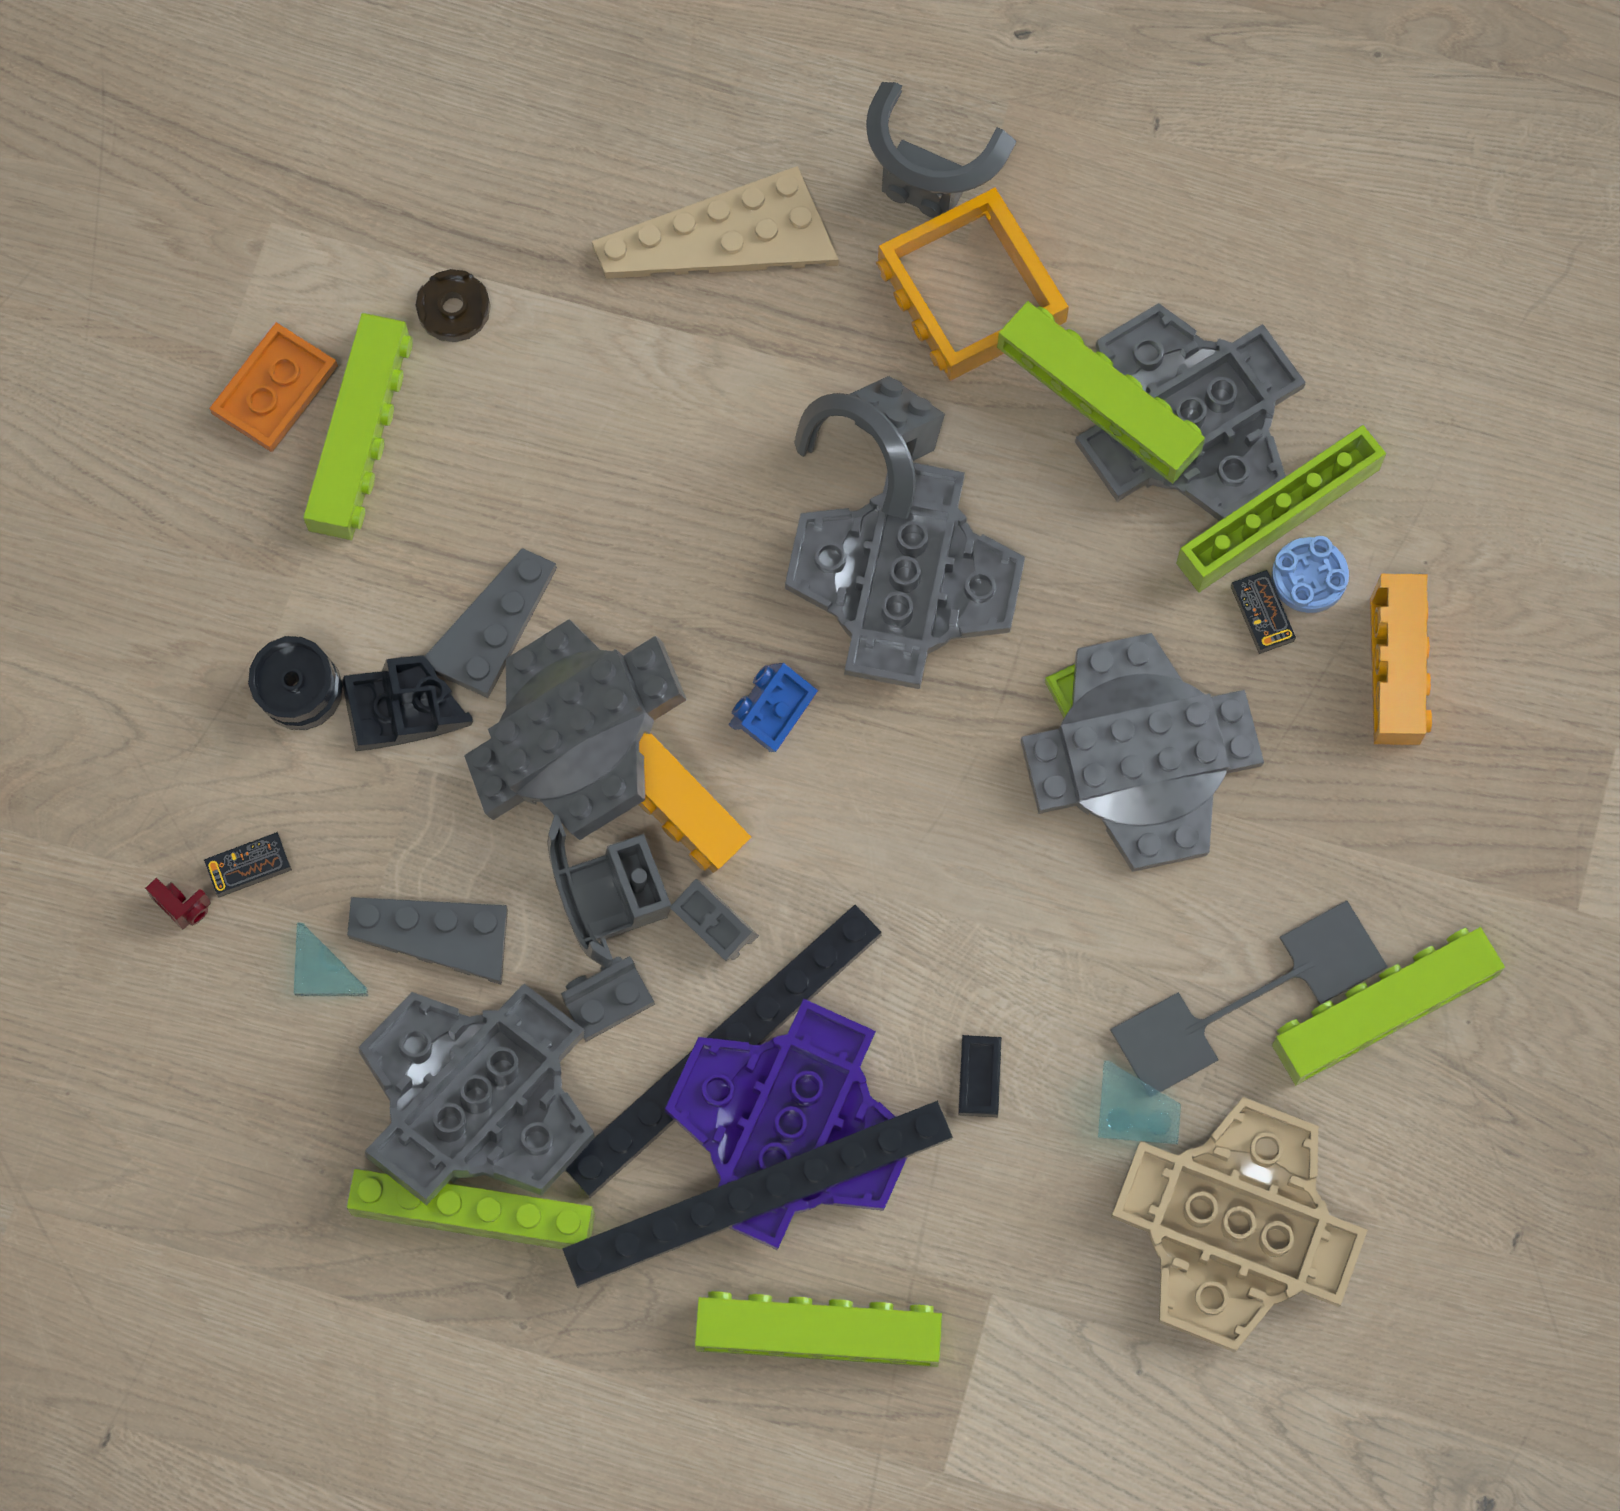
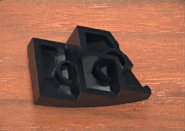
(400, 704)

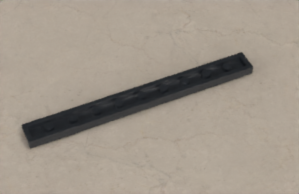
(750, 1023)
(757, 1194)

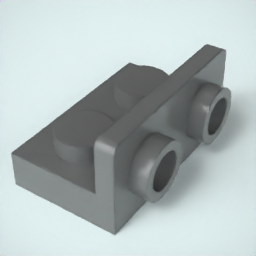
(607, 997)

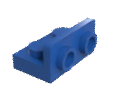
(772, 705)

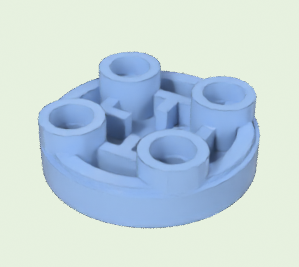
(1310, 574)

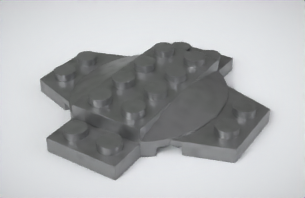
(1219, 388)
(905, 581)
(574, 728)
(1142, 752)
(475, 1094)

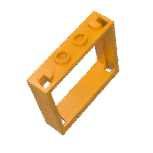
(908, 297)

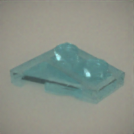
(1135, 1109)

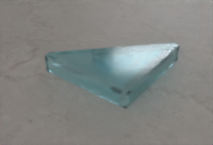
(320, 971)

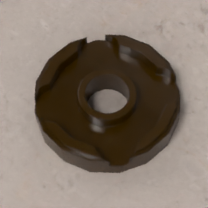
(459, 324)

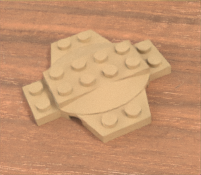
(1239, 1224)

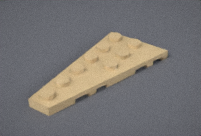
(734, 231)

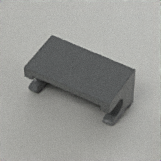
(713, 920)

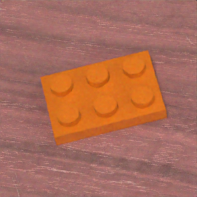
(273, 387)

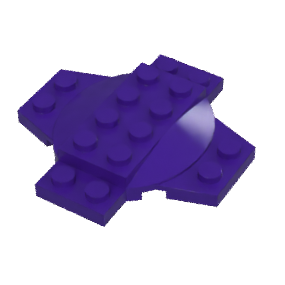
(780, 1101)

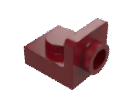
(171, 901)

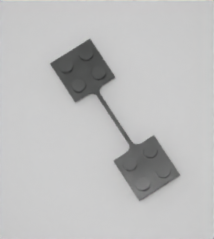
(1327, 953)

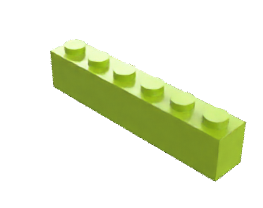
(1101, 391)
(357, 427)
(1280, 508)
(1387, 1005)
(472, 1212)
(818, 1331)

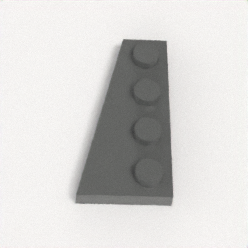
(488, 631)
(443, 933)

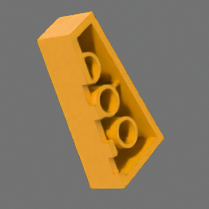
(1400, 659)
(687, 809)

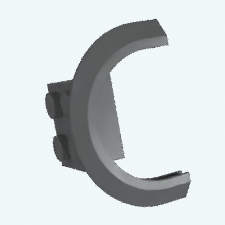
(920, 175)
(897, 420)
(608, 891)

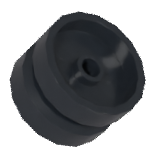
(280, 667)

